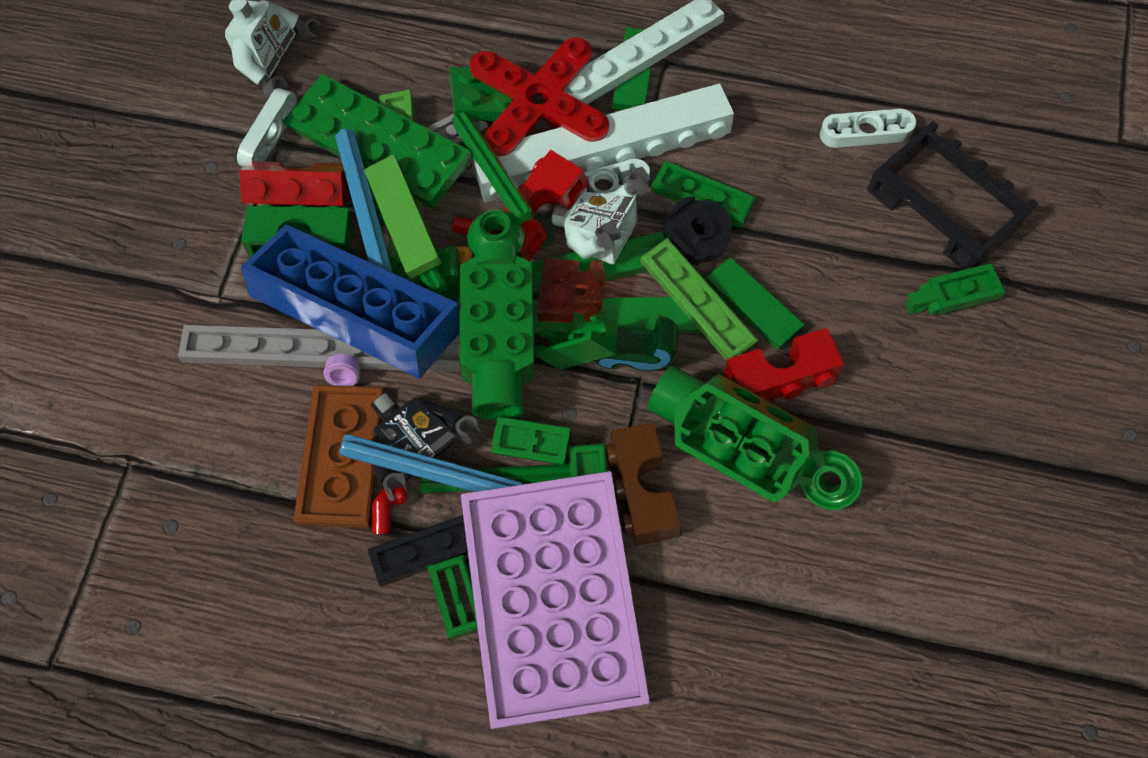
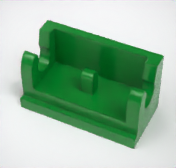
(580, 344)
(531, 441)

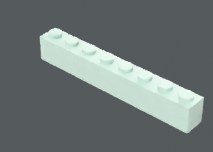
(631, 135)

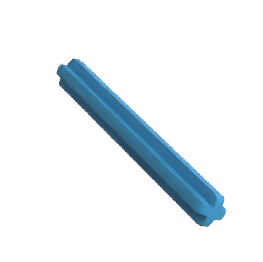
(362, 199)
(421, 465)

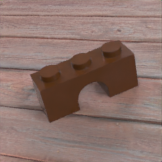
(648, 515)

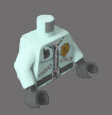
(260, 38)
(602, 221)

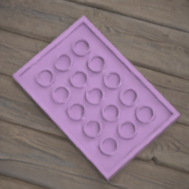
(553, 601)

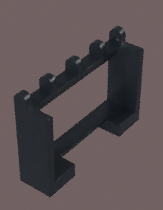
(962, 247)

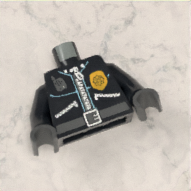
(418, 428)

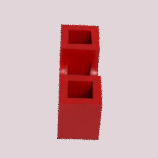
(551, 181)
(294, 186)
(814, 364)

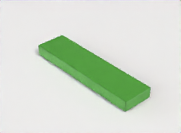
(402, 217)
(698, 300)

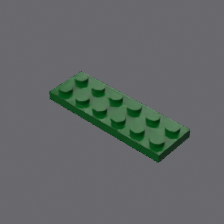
(426, 158)

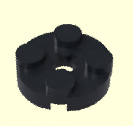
(691, 245)

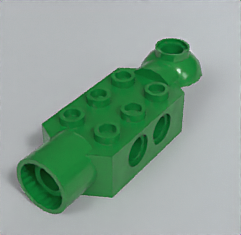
(496, 317)
(752, 440)

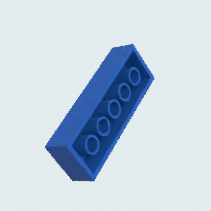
(352, 300)

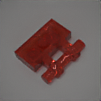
(559, 289)

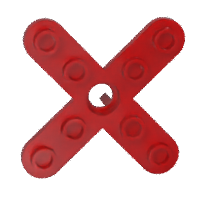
(550, 81)

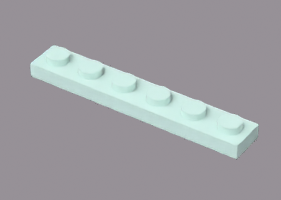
(645, 49)

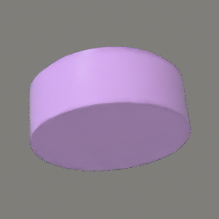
(342, 370)

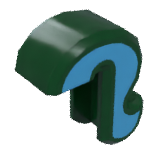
(645, 348)

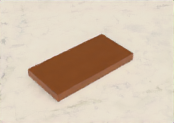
(334, 487)

